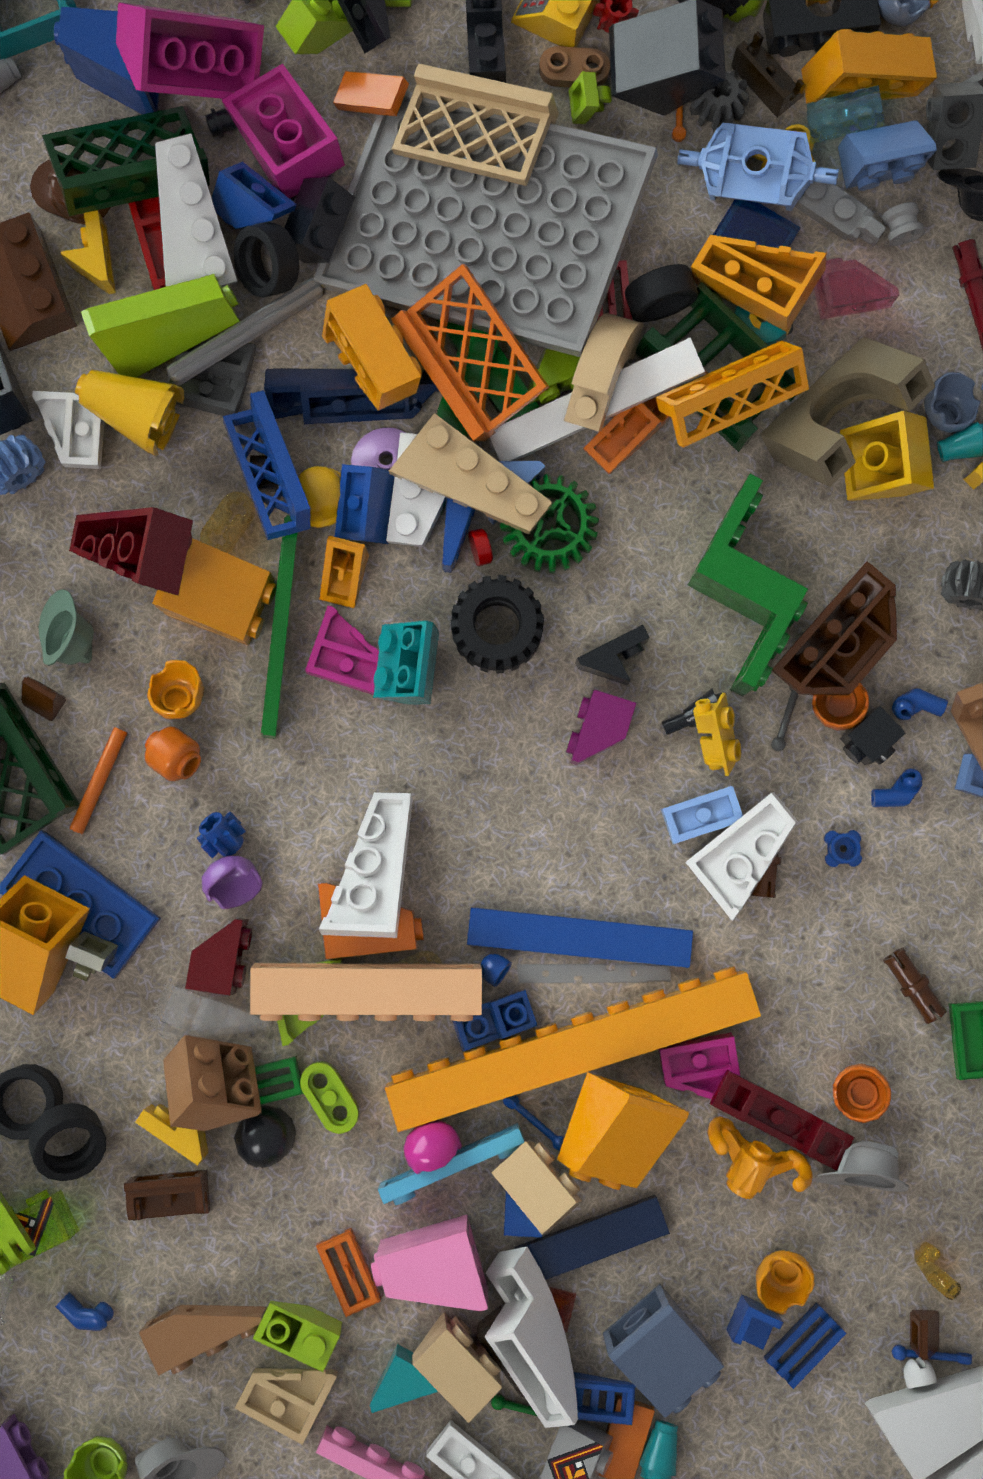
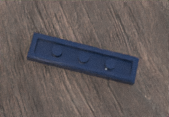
(598, 1237)

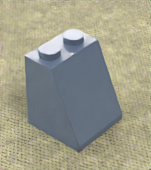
(662, 1352)

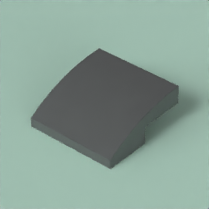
(222, 384)

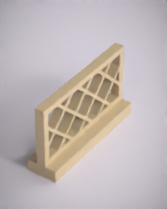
(489, 98)

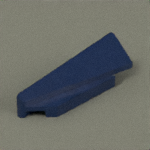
(334, 396)

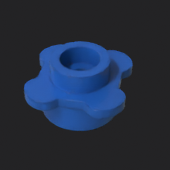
(850, 841)

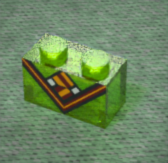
(46, 1222)

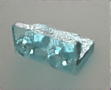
(845, 114)

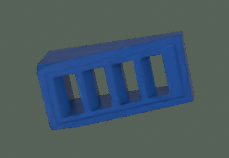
(456, 527)
(606, 1415)

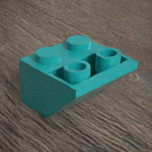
(406, 662)

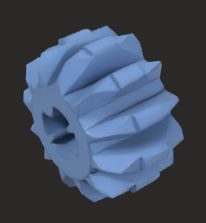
(19, 463)

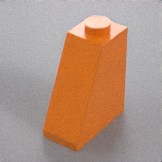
(409, 932)

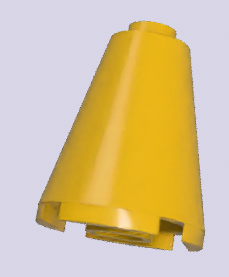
(132, 406)

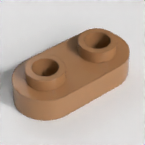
(574, 62)

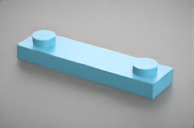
(501, 1143)

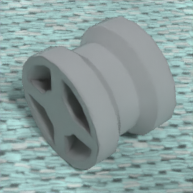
(903, 223)

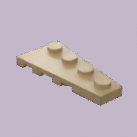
(457, 468)

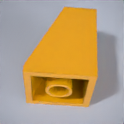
(220, 594)
(34, 941)
(618, 1132)

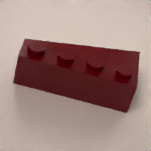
(136, 544)

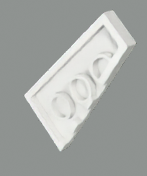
(188, 218)

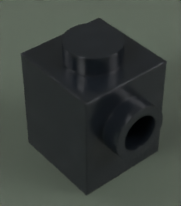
(872, 738)

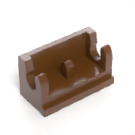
(167, 1195)

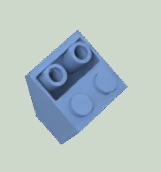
(884, 154)

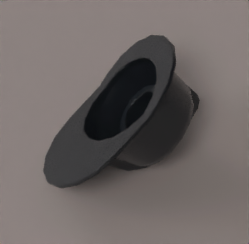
(969, 188)

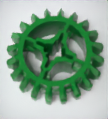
(565, 497)

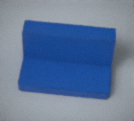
(364, 504)

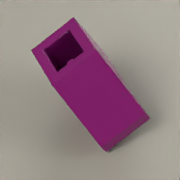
(603, 725)

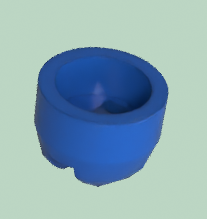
(495, 968)

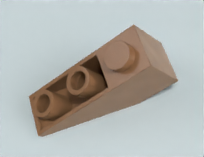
(195, 1329)

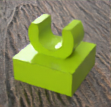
(587, 97)

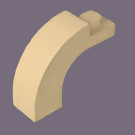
(598, 369)

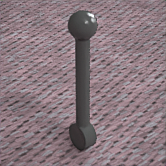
(778, 742)

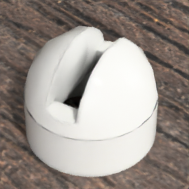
(919, 1373)

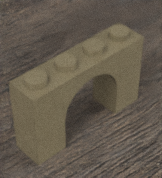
(862, 373)

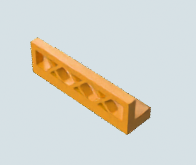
(729, 380)

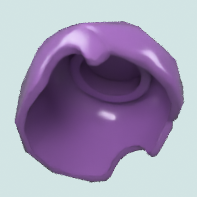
(231, 881)

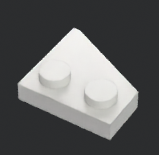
(72, 428)

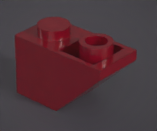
(217, 961)

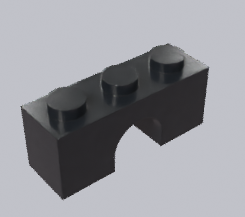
(794, 28)

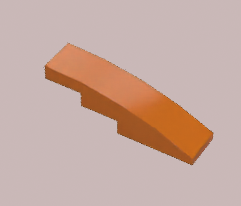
(626, 434)

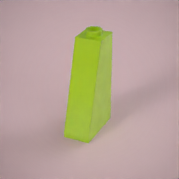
(160, 323)

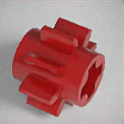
(613, 12)

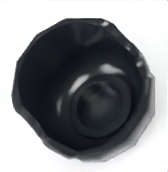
(265, 1138)

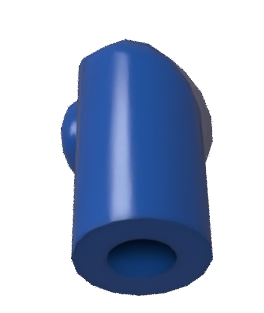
(916, 701)
(901, 792)

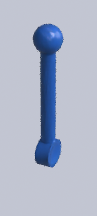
(513, 1103)
(900, 1353)

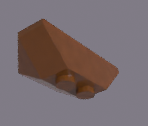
(844, 638)

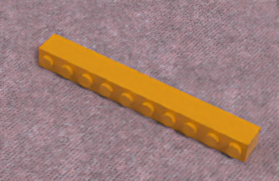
(571, 1049)

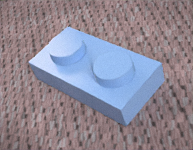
(702, 814)

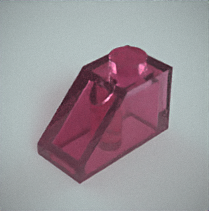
(852, 289)

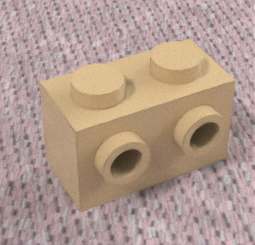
(538, 1186)

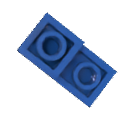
(498, 1020)

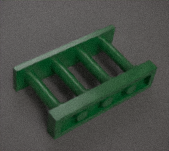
(731, 331)

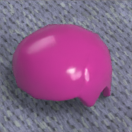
(431, 1146)

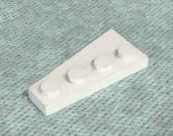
(372, 885)

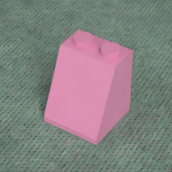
(433, 1266)

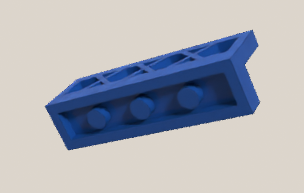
(278, 459)

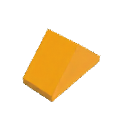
(343, 571)

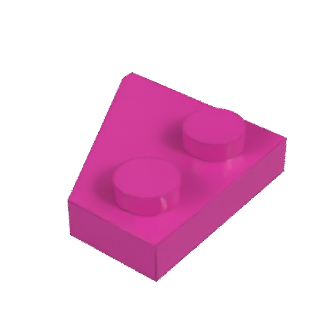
(343, 654)
(699, 1063)

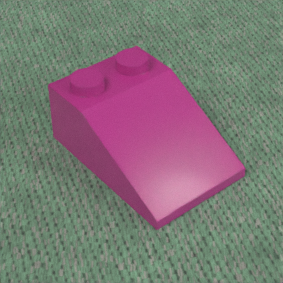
(284, 131)

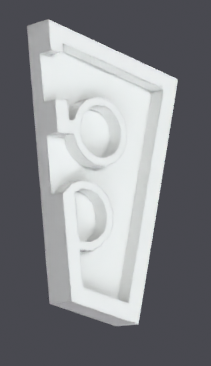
(412, 508)
(742, 853)

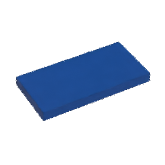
(112, 911)

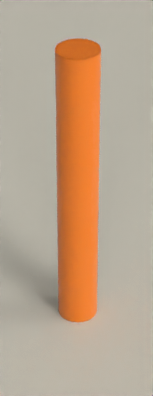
(98, 780)

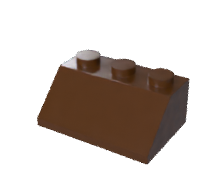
(30, 288)

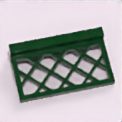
(119, 184)
(40, 773)

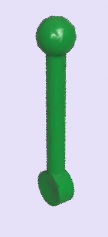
(498, 1402)

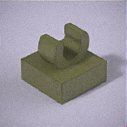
(90, 954)

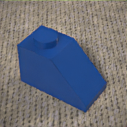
(247, 198)

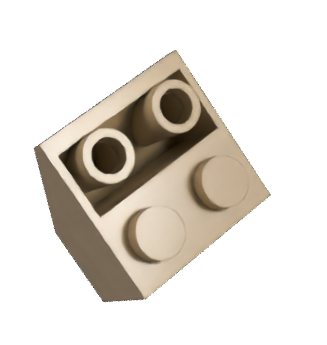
(457, 1366)

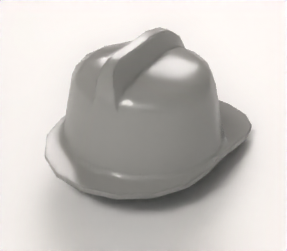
(868, 1166)
(179, 1461)

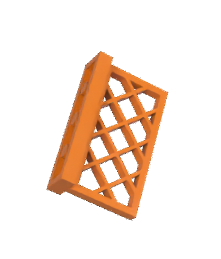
(443, 371)

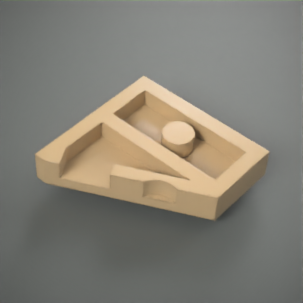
(286, 1398)

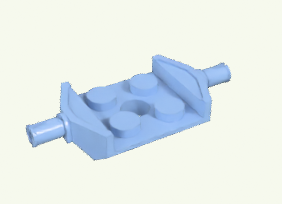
(782, 179)

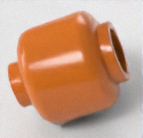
(172, 754)

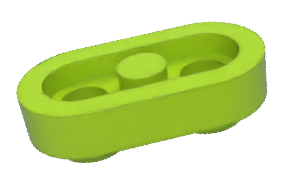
(330, 1096)

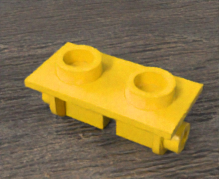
(722, 747)

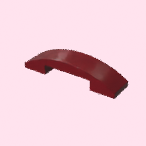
(781, 1119)

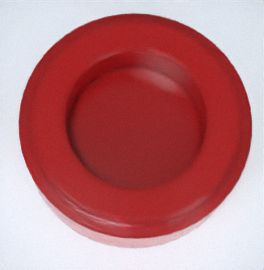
(480, 547)

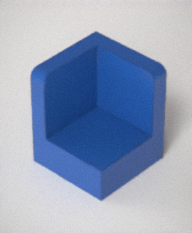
(752, 1323)

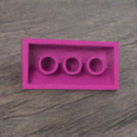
(187, 51)

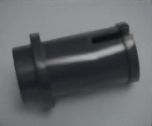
(219, 122)

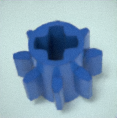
(221, 834)

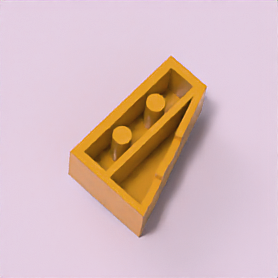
(859, 60)
(759, 277)
(372, 346)

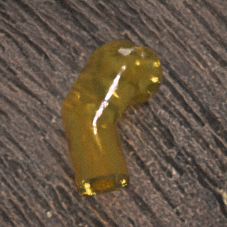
(937, 1277)

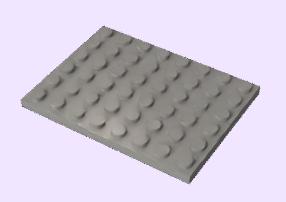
(533, 248)

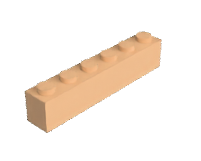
(365, 990)

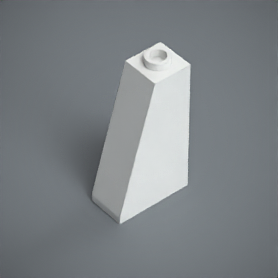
(932, 1421)

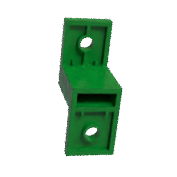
(749, 589)

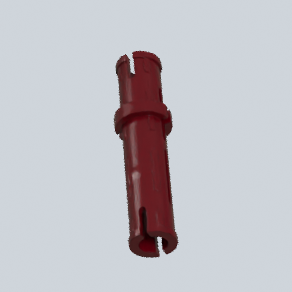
(971, 279)

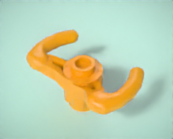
(754, 1161)

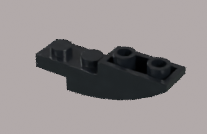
(485, 39)

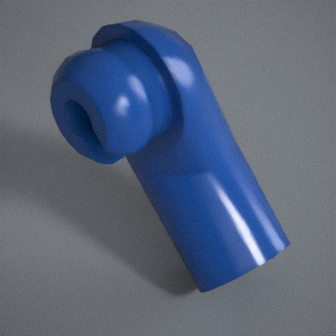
(85, 1318)

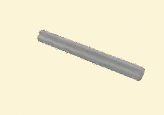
(244, 331)

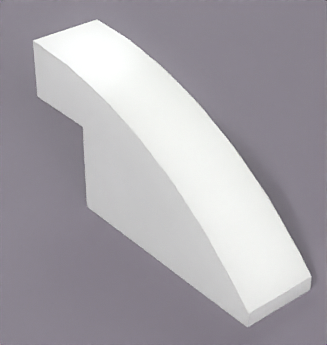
(532, 1338)

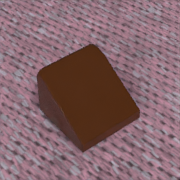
(41, 698)
(924, 1332)

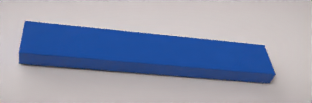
(580, 937)

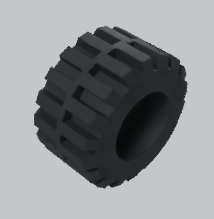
(501, 593)

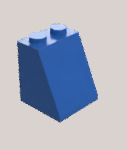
(92, 52)

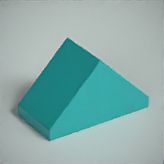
(399, 1382)

